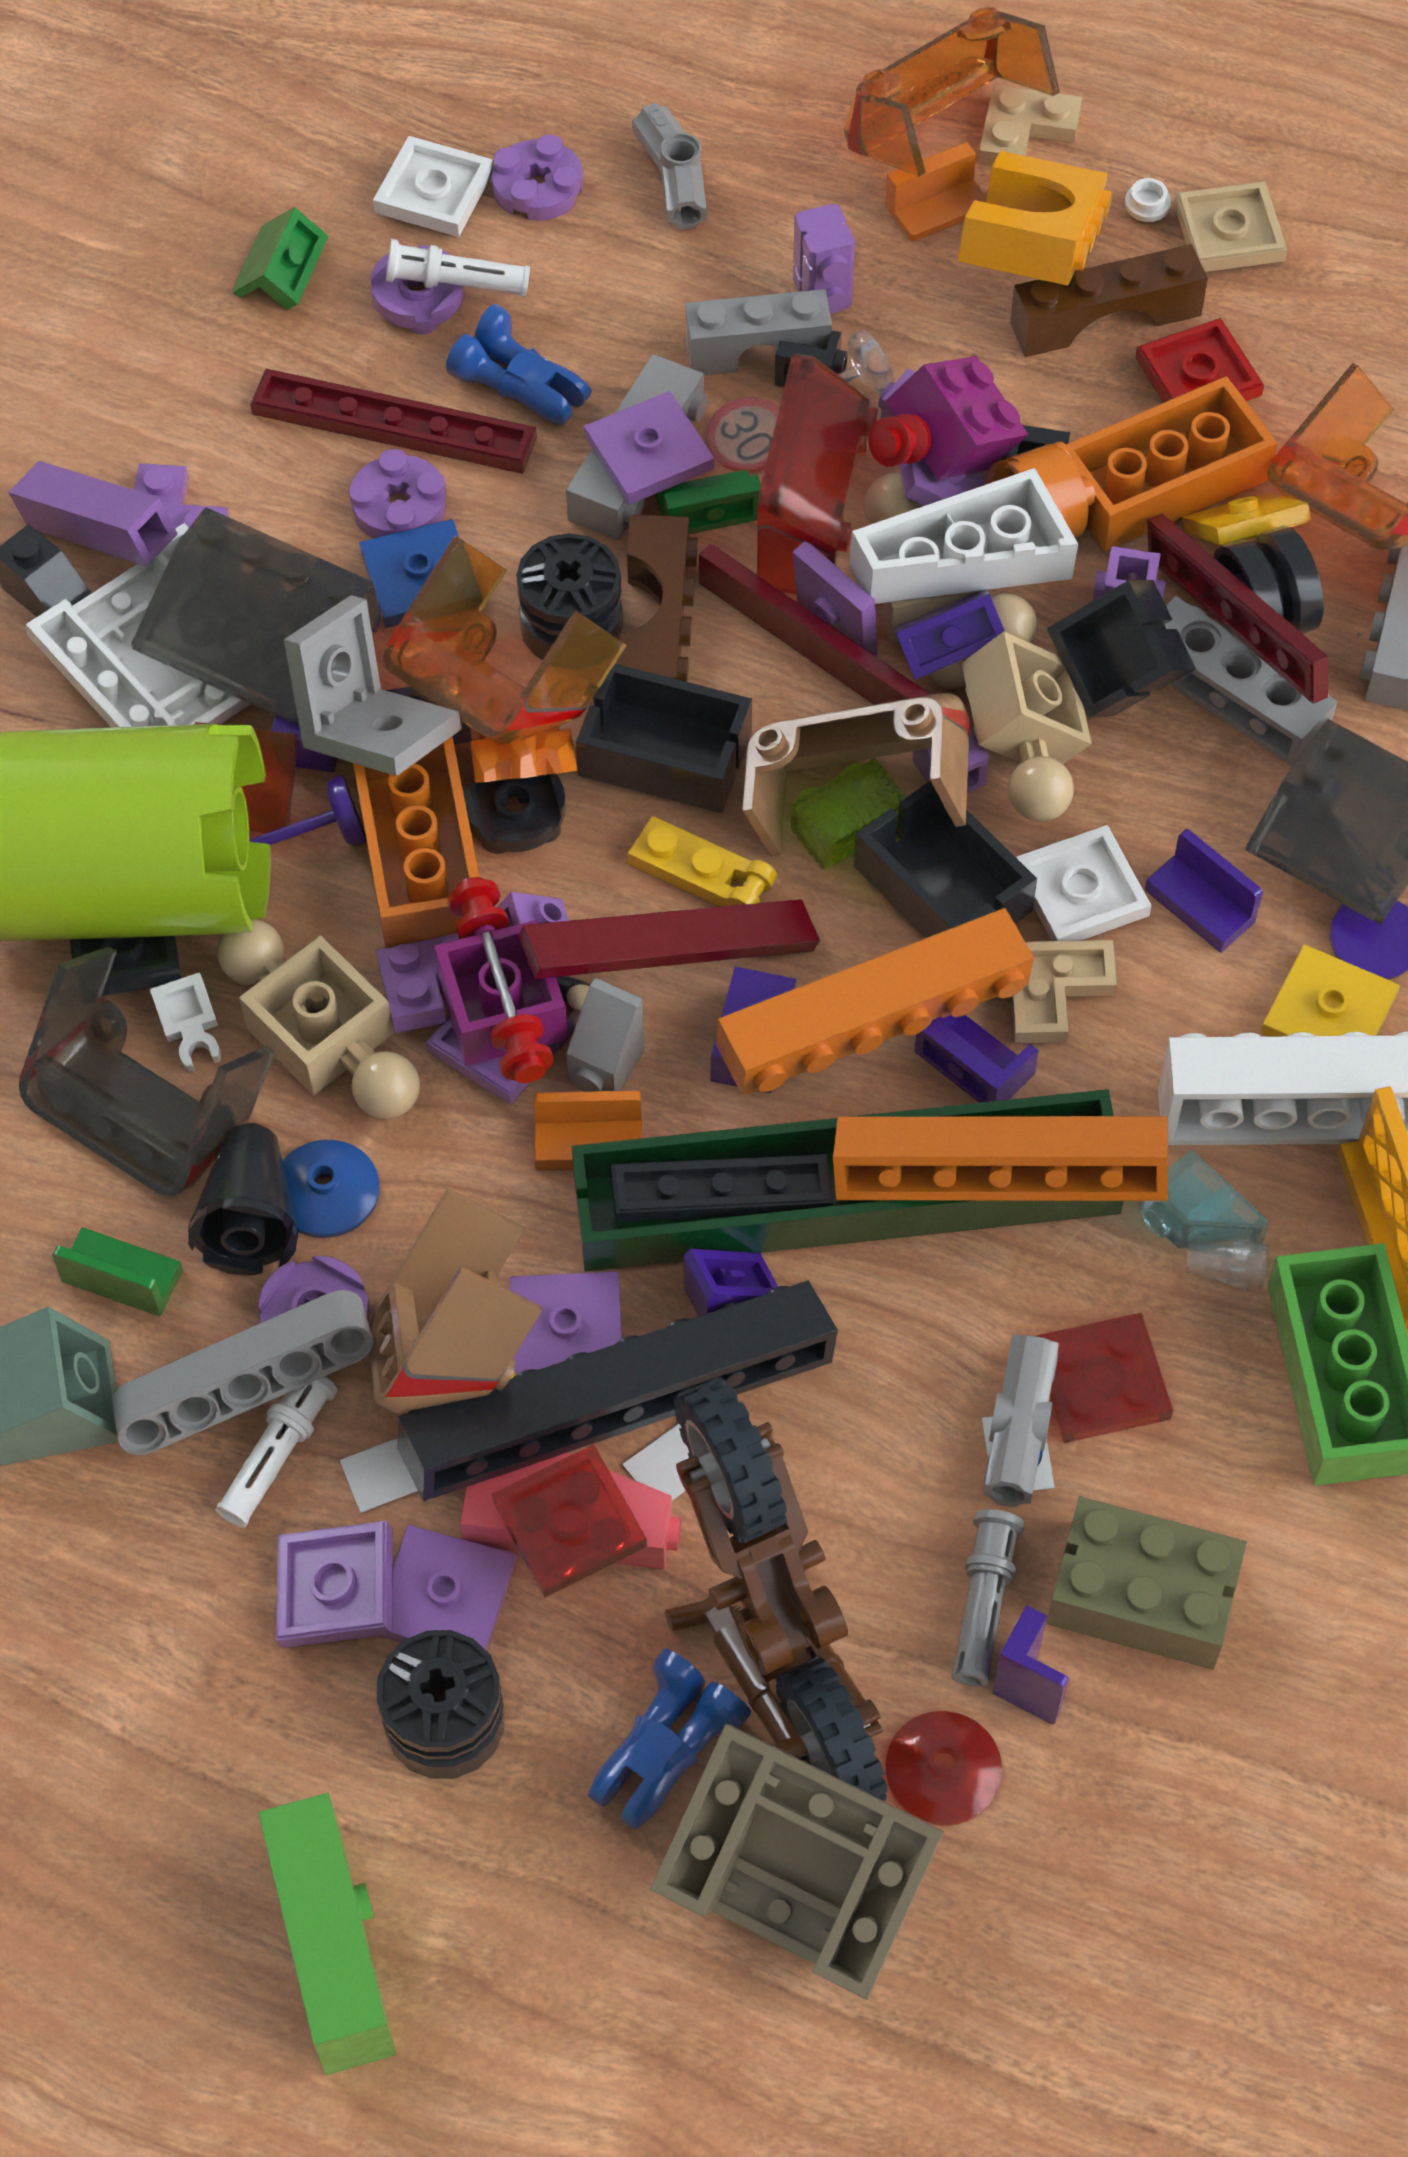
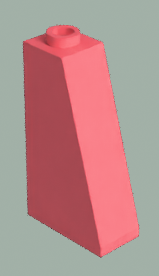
(650, 1507)

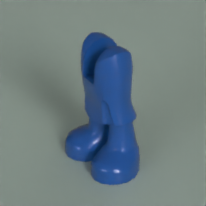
(529, 376)
(655, 1749)

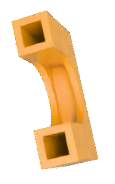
(1036, 218)

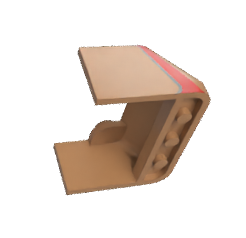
(855, 735)
(444, 1319)

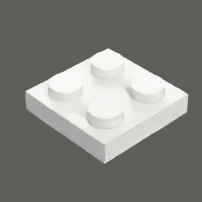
(433, 186)
(1085, 886)

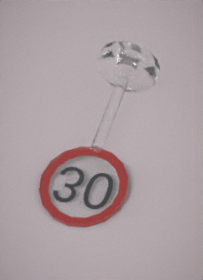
(744, 428)

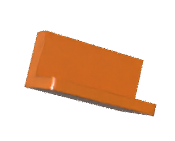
(938, 196)
(582, 1119)

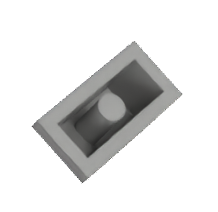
(606, 1039)

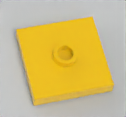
(1246, 518)
(1329, 998)

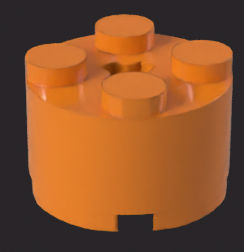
(1061, 478)

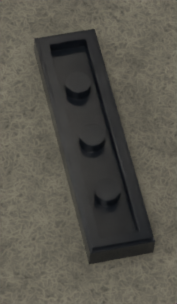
(719, 1187)

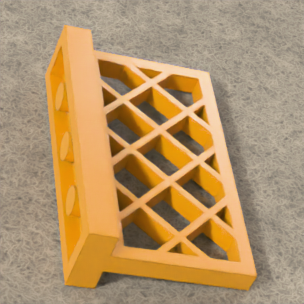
(1379, 1184)

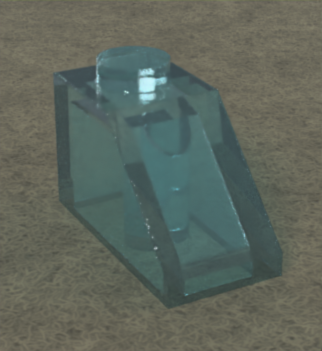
(1202, 1207)

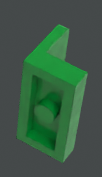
(282, 258)
(713, 501)
(118, 1271)

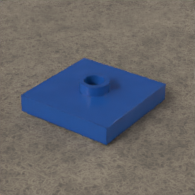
(403, 563)

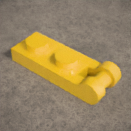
(699, 865)

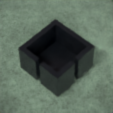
(1120, 648)

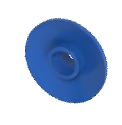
(340, 1204)

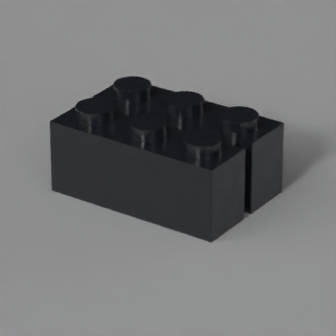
(664, 737)
(938, 870)

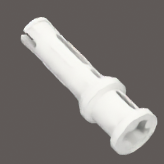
(433, 267)
(284, 1420)

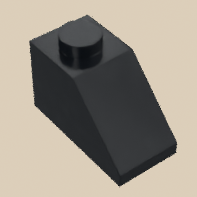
(38, 572)

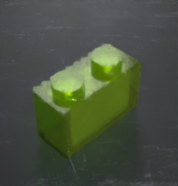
(834, 813)

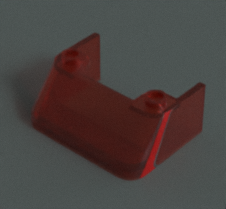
(810, 468)

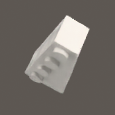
(967, 543)

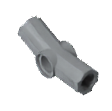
(679, 161)
(1020, 1420)

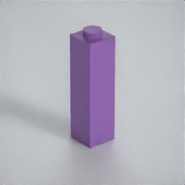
(93, 513)

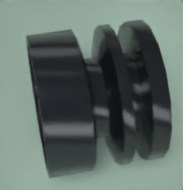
(564, 577)
(447, 1735)

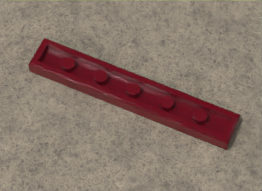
(394, 421)
(1239, 609)
(802, 629)
(667, 938)

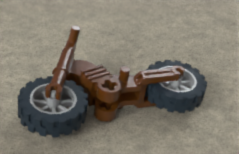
(774, 1617)

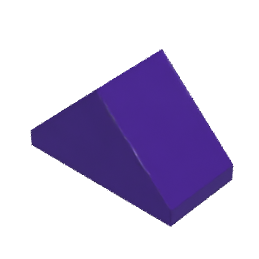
(724, 1277)

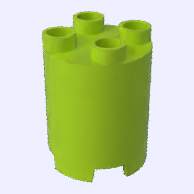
(129, 832)

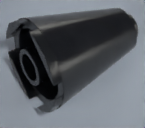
(245, 1205)

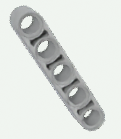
(241, 1372)

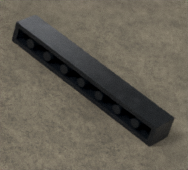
(614, 1389)

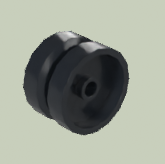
(1280, 573)

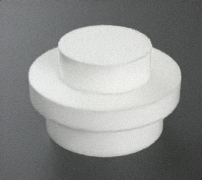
(1148, 200)

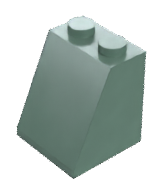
(53, 1388)

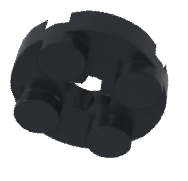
(516, 830)

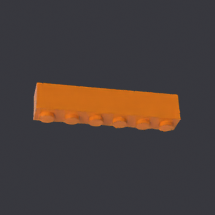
(874, 1002)
(1002, 1158)

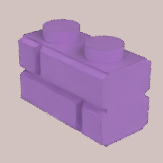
(824, 255)

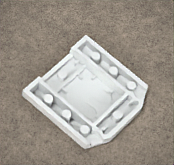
(96, 655)

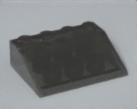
(233, 602)

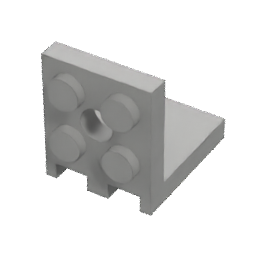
(342, 700)

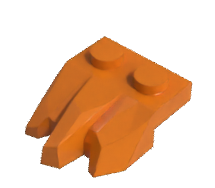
(529, 757)

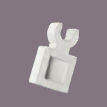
(186, 1014)

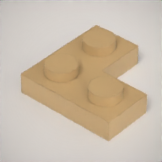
(1025, 113)
(1060, 972)

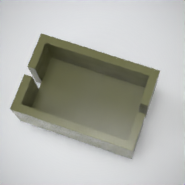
(1146, 1583)

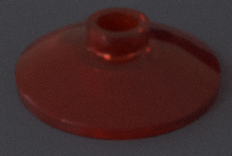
(940, 1794)

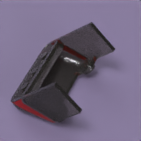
(116, 1104)

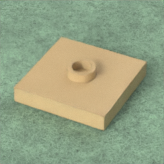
(1231, 226)

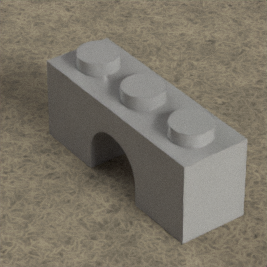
(726, 328)

